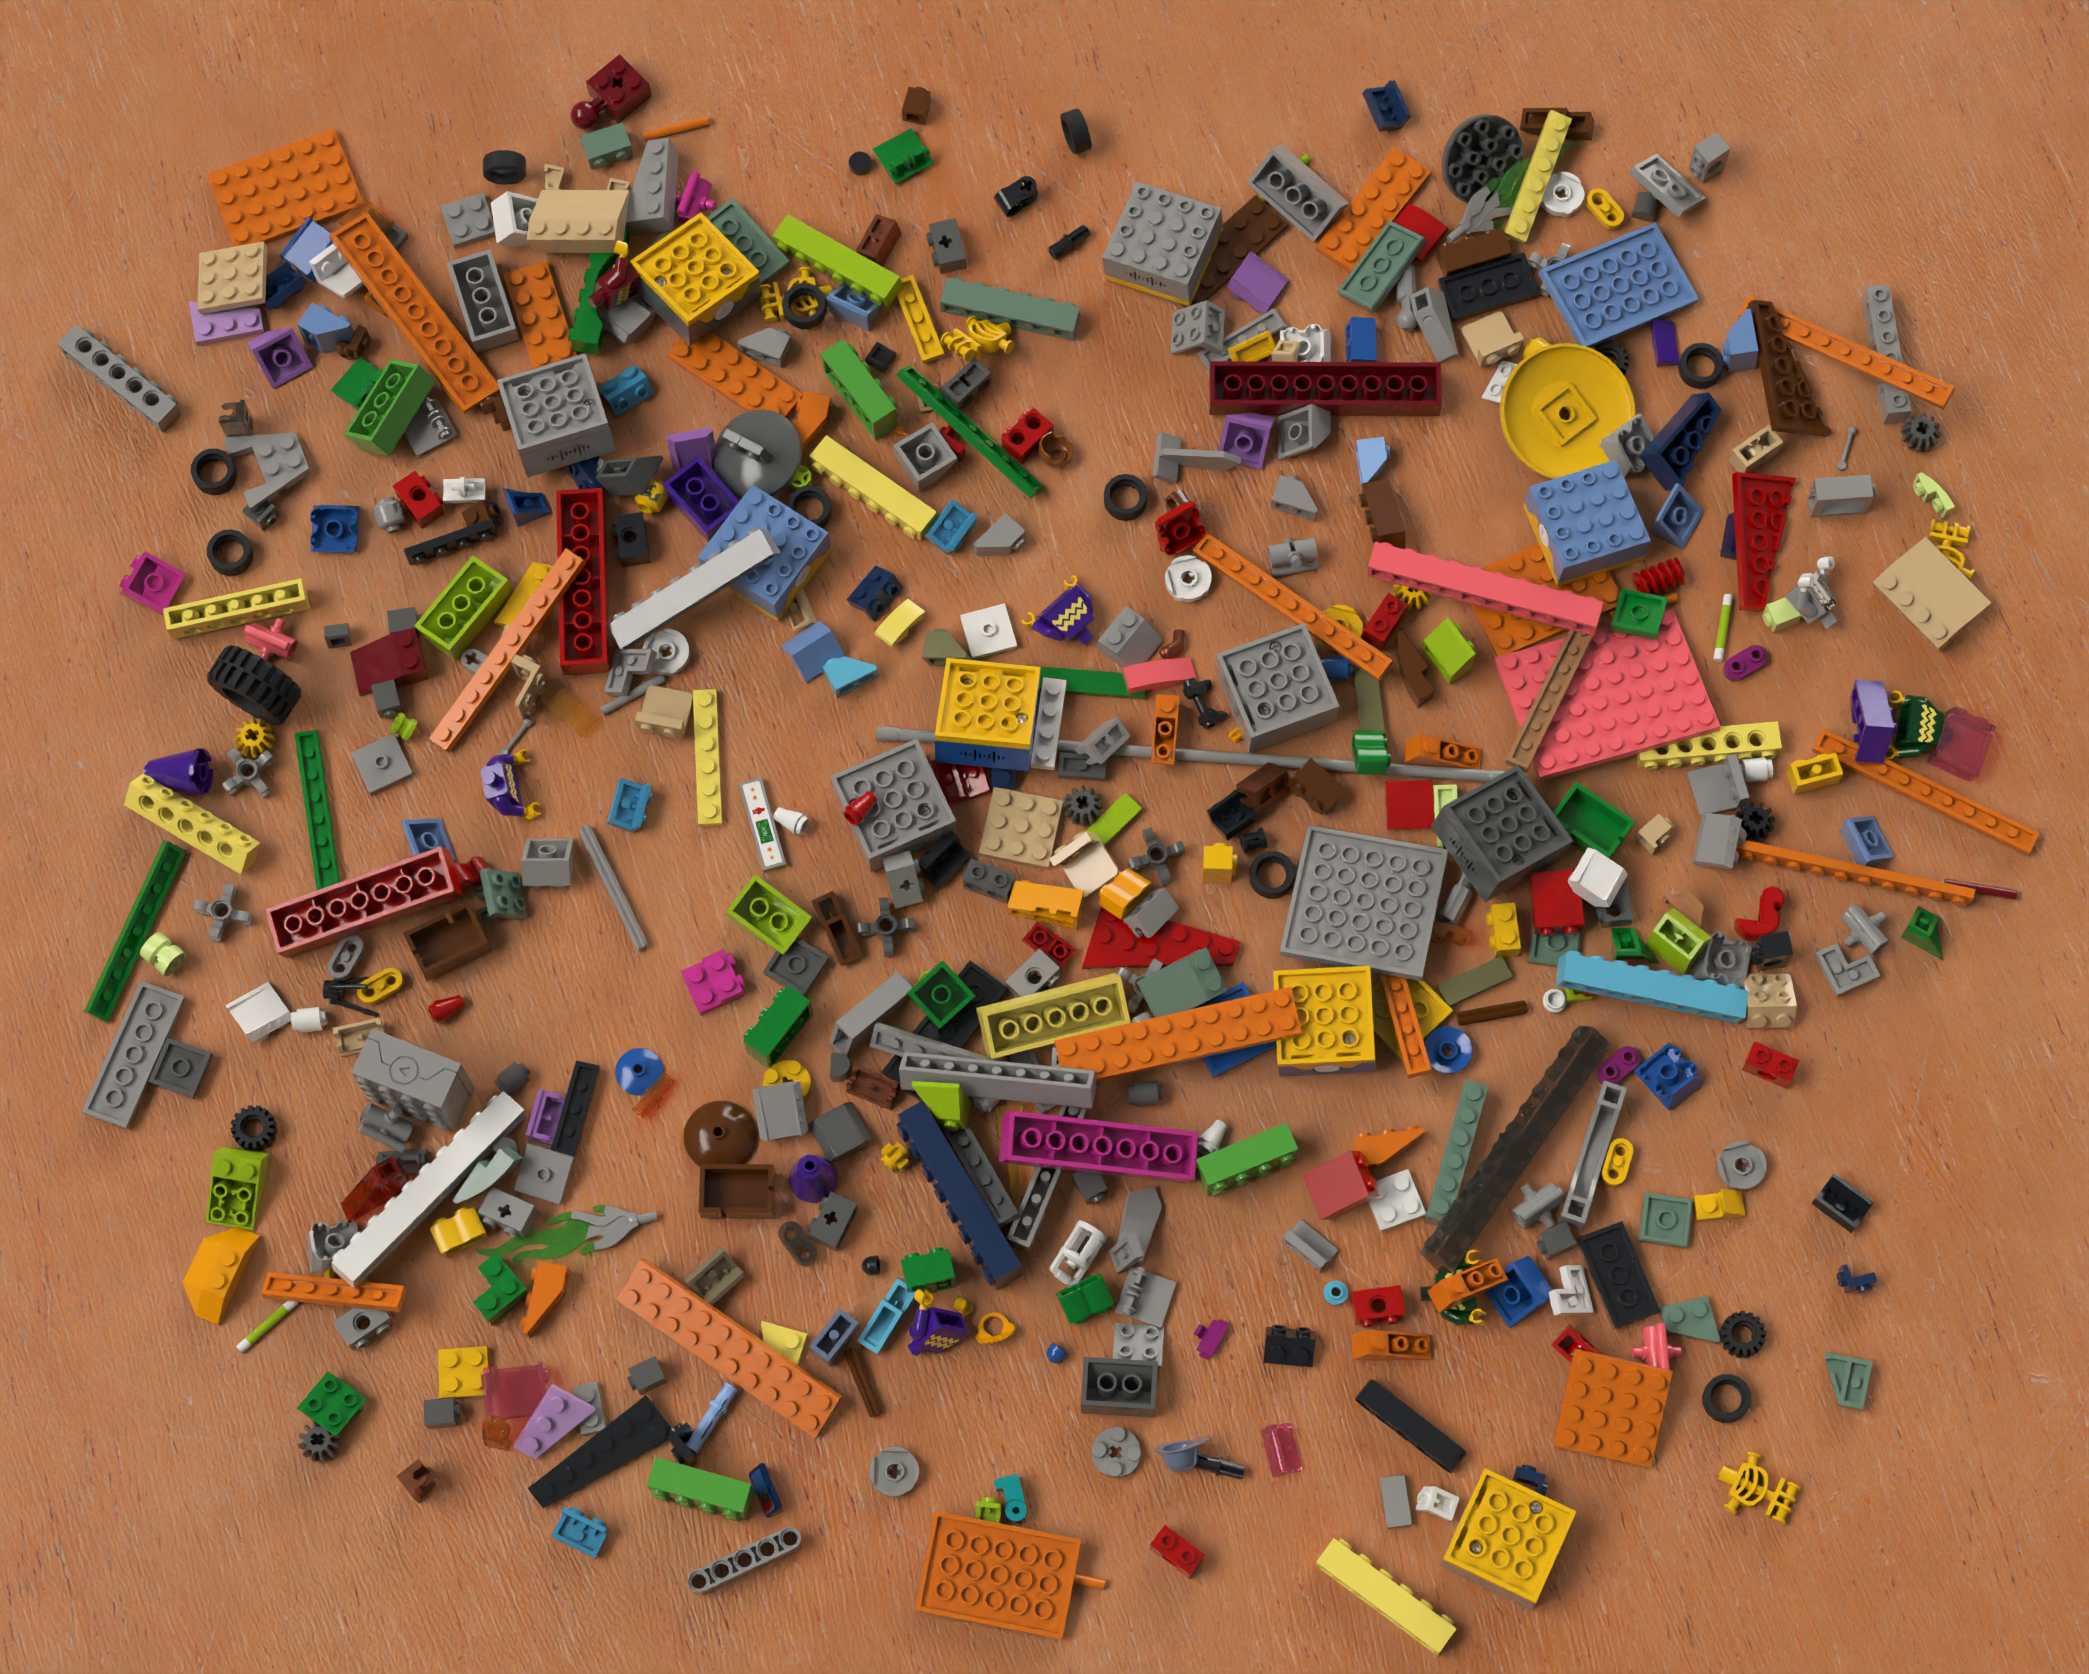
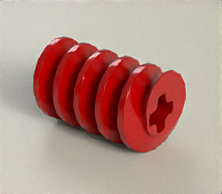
(1659, 576)

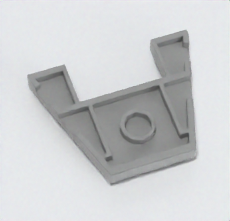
(279, 461)

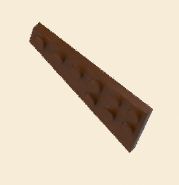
(1783, 378)

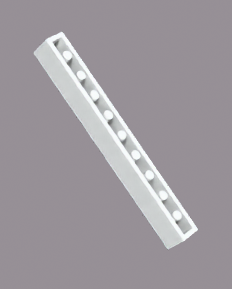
(427, 1190)

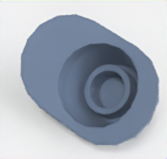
(1181, 1454)

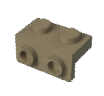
(715, 1277)

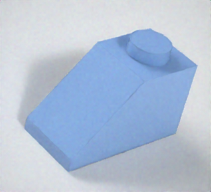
(1371, 458)

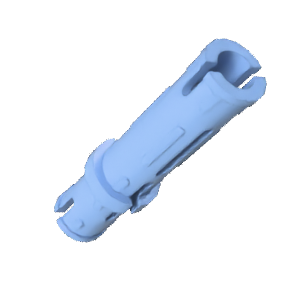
(711, 1417)

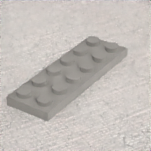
(133, 1055)

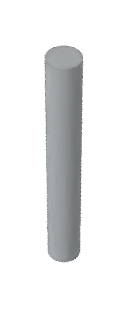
(632, 694)

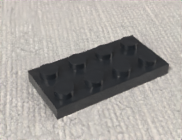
(1488, 287)
(1618, 1275)

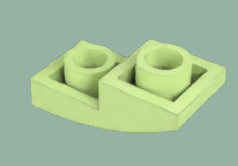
(1928, 490)

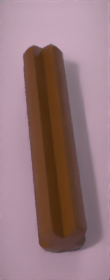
(1492, 1012)
(862, 1382)

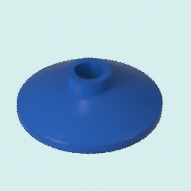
(1451, 1039)
(634, 1082)

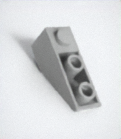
(1434, 320)

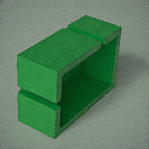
(1592, 821)

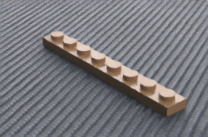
(1549, 699)

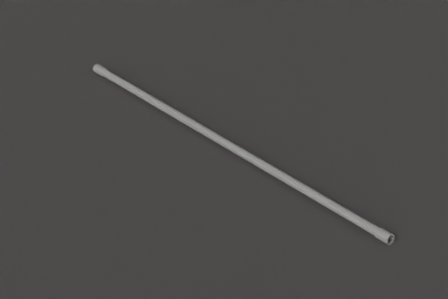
(897, 734)

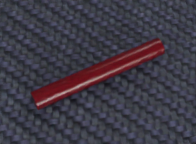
(1986, 890)

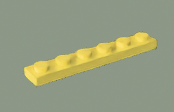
(1537, 176)
(707, 758)

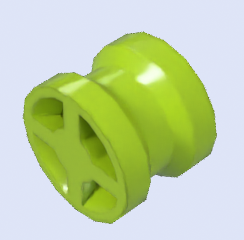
(804, 476)
(403, 726)

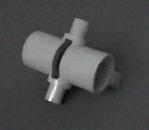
(1292, 556)
(1864, 929)
(385, 1126)
(1537, 1205)

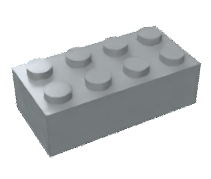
(483, 301)

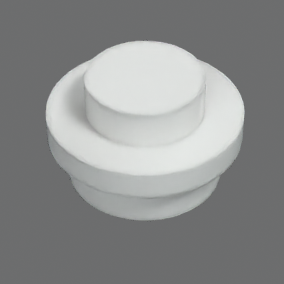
(1554, 1001)

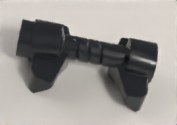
(1195, 690)

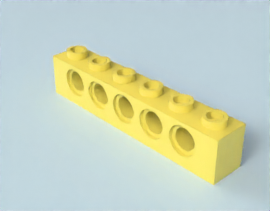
(236, 609)
(1766, 733)
(191, 823)

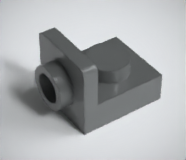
(264, 516)

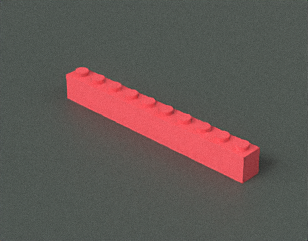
(1484, 588)

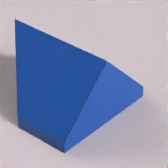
(526, 506)

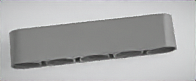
(732, 1561)

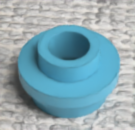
(1335, 1300)

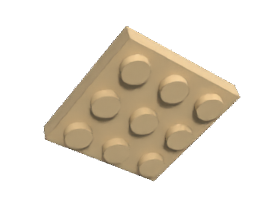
(232, 277)
(1021, 828)

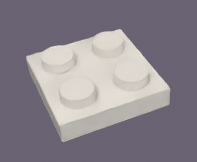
(1396, 1202)

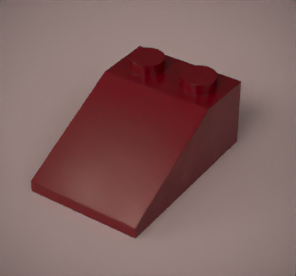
(389, 658)

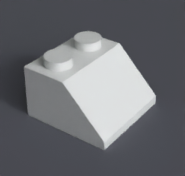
(511, 218)

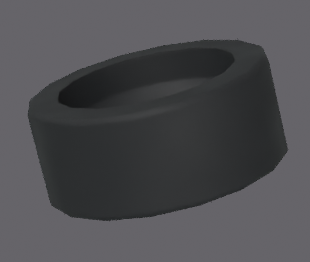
(1076, 131)
(504, 167)
(804, 322)
(1705, 350)
(1125, 480)
(217, 487)
(812, 492)
(223, 537)
(1272, 856)
(1732, 1380)

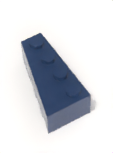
(1676, 445)

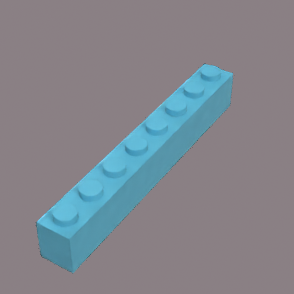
(1651, 987)

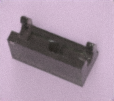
(239, 422)

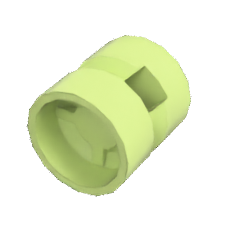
(160, 952)

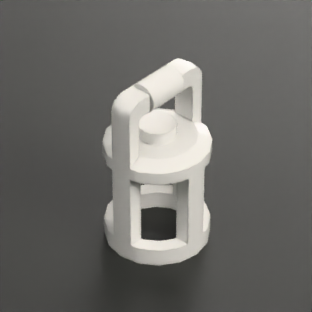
(1072, 1257)

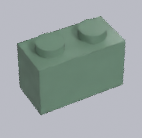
(606, 146)

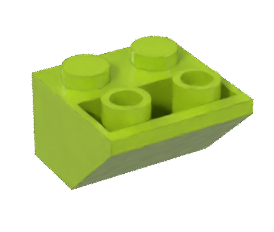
(1449, 651)
(1677, 940)

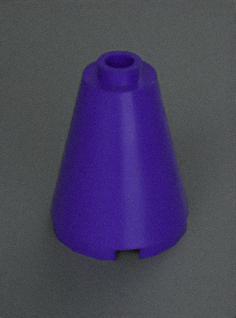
(183, 771)
(813, 1178)

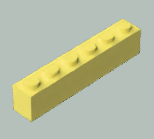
(873, 488)
(1385, 1596)

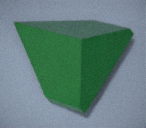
(1924, 932)
(1628, 945)

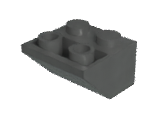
(628, 475)

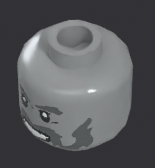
(389, 514)

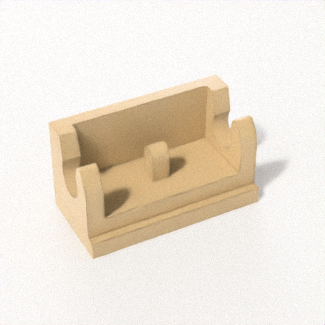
(352, 1037)

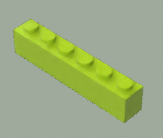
(837, 261)

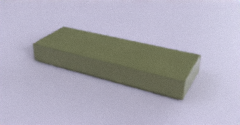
(1368, 701)
(1474, 981)

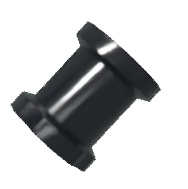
(1261, 842)

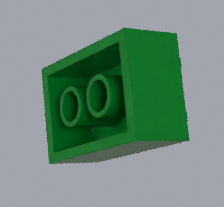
(777, 1026)

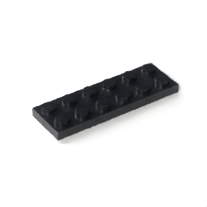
(962, 1024)

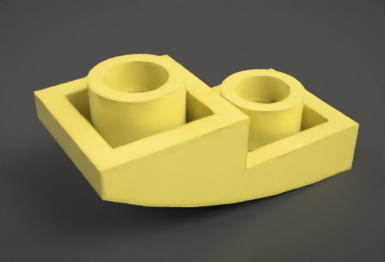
(899, 622)

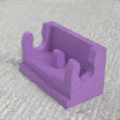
(545, 1117)

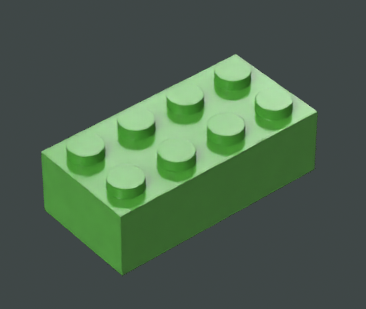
(859, 389)
(389, 407)
(1247, 1160)
(700, 1488)

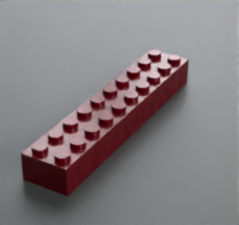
(1334, 386)

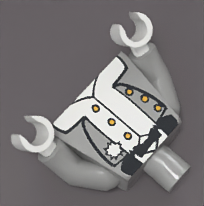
(1812, 596)

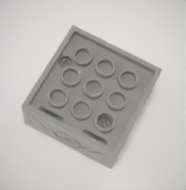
(556, 415)
(1276, 687)
(909, 804)
(412, 1080)

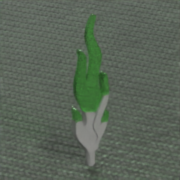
(1480, 212)
(581, 1227)

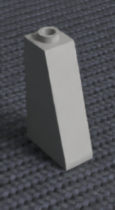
(878, 1006)

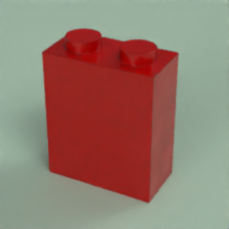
(1554, 904)
(1341, 1185)

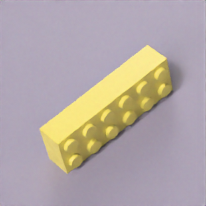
(1053, 1015)

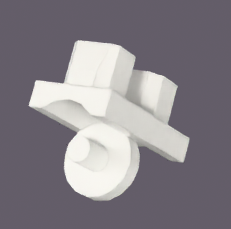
(464, 490)

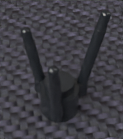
(337, 989)

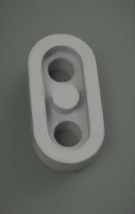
(344, 958)

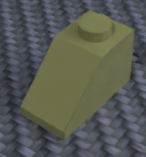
(940, 646)

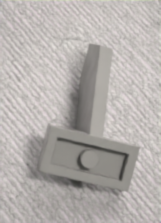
(1170, 456)
(1136, 1228)

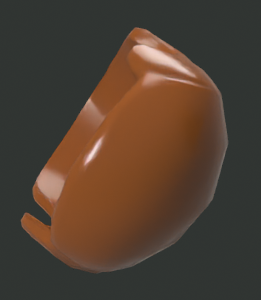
(1055, 450)

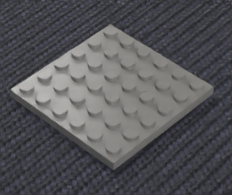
(1364, 902)

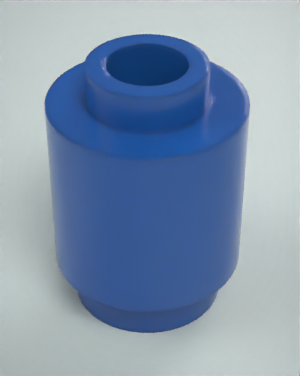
(1337, 668)

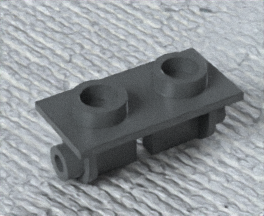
(410, 1159)

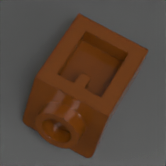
(496, 406)

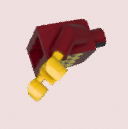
(616, 284)

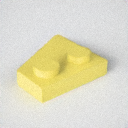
(784, 1340)

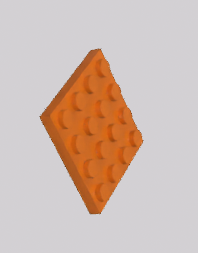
(1612, 1408)

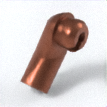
(1174, 648)

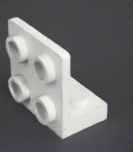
(335, 272)

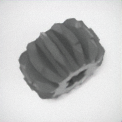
(1923, 425)
(1072, 806)
(316, 1450)

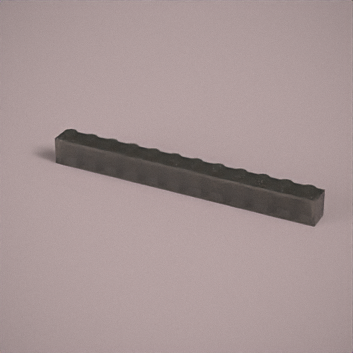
(1515, 1149)

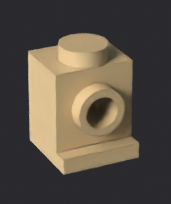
(1654, 833)

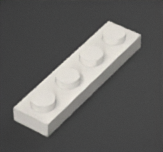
(1048, 723)

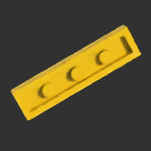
(919, 321)

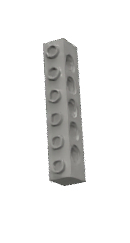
(1884, 340)
(159, 415)

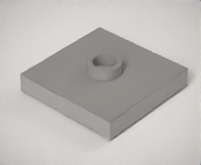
(382, 764)
(544, 1173)

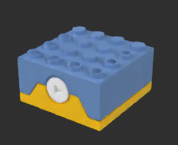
(1586, 523)
(801, 545)

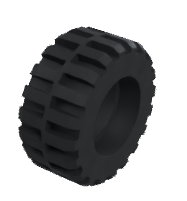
(254, 685)

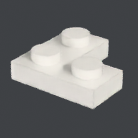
(1575, 1296)

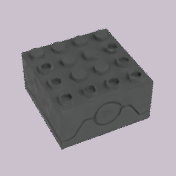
(1501, 833)

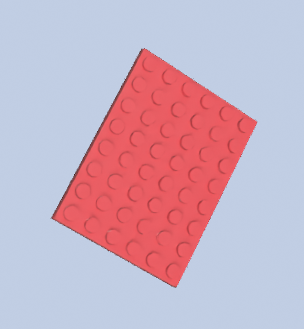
(1621, 702)

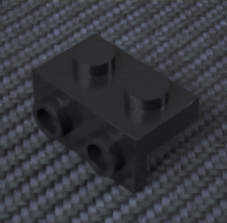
(1232, 816)
(944, 860)
(1842, 1203)
(1289, 1346)
(680, 1451)

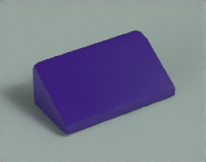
(1664, 343)

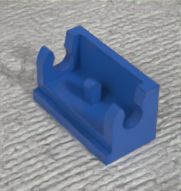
(1361, 340)

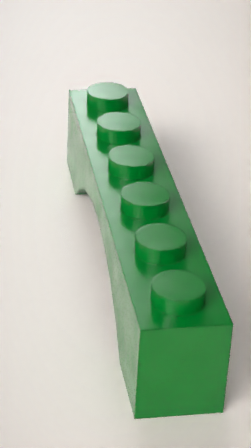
(588, 329)

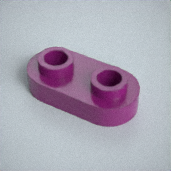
(1746, 662)
(1618, 1065)

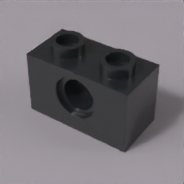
(631, 526)
(1772, 951)

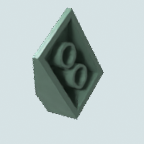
(1182, 984)

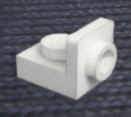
(1437, 1502)

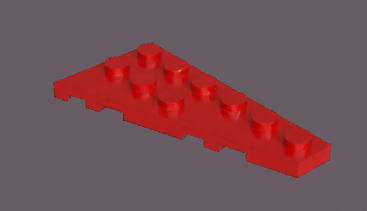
(1759, 525)
(1117, 946)

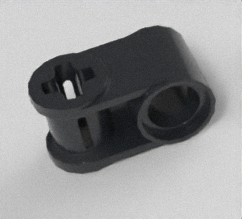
(1016, 197)

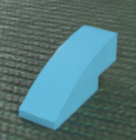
(887, 1317)

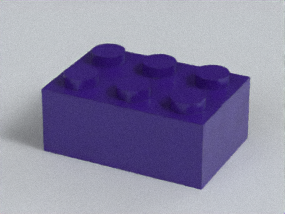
(701, 497)

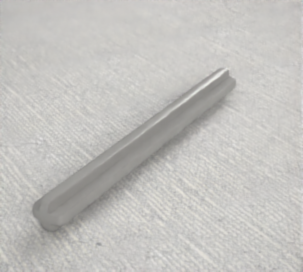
(613, 887)

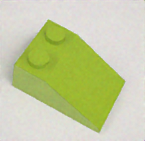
(767, 915)

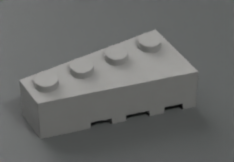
(654, 189)

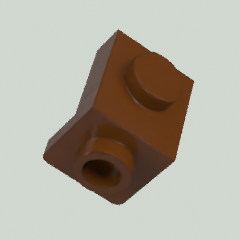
(357, 345)
(481, 512)

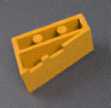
(1046, 903)

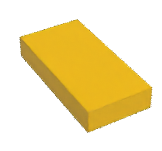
(1253, 348)

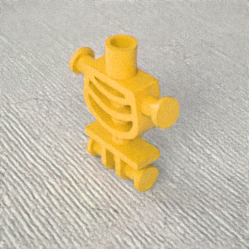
(805, 310)
(980, 337)
(1947, 541)
(1735, 1479)

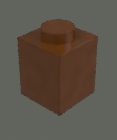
(916, 105)

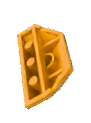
(218, 1271)

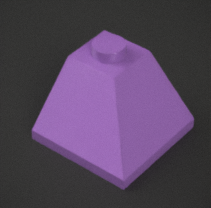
(279, 355)
(1247, 437)

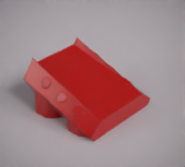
(1179, 529)

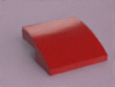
(1423, 224)
(961, 781)
(1409, 804)

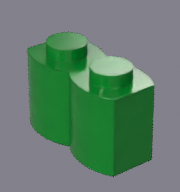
(1370, 752)
(1085, 1299)

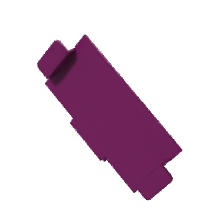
(1210, 1337)

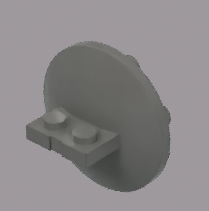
(1478, 152)
(758, 451)

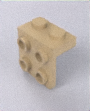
(1492, 339)
(535, 684)
(665, 712)
(1086, 862)
(1770, 1001)

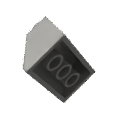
(1297, 192)

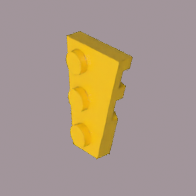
(522, 593)

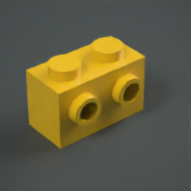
(1814, 773)
(1218, 863)
(1504, 930)

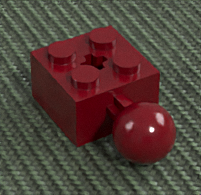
(616, 90)

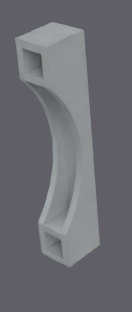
(1592, 1155)

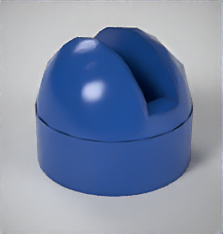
(1055, 1353)

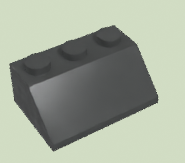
(1119, 1387)

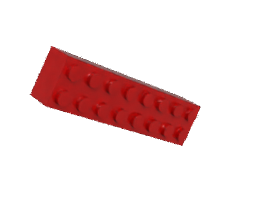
(585, 603)
(363, 902)

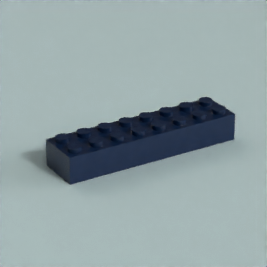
(960, 1196)

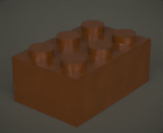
(447, 944)
(737, 1191)

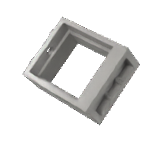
(1841, 496)

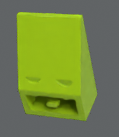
(236, 1187)

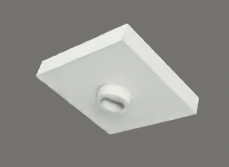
(988, 631)

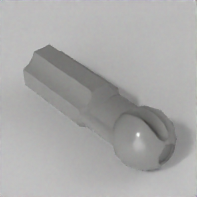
(1404, 288)
(1456, 901)

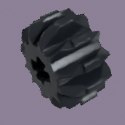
(1759, 815)

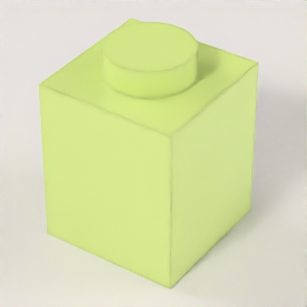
(1780, 615)

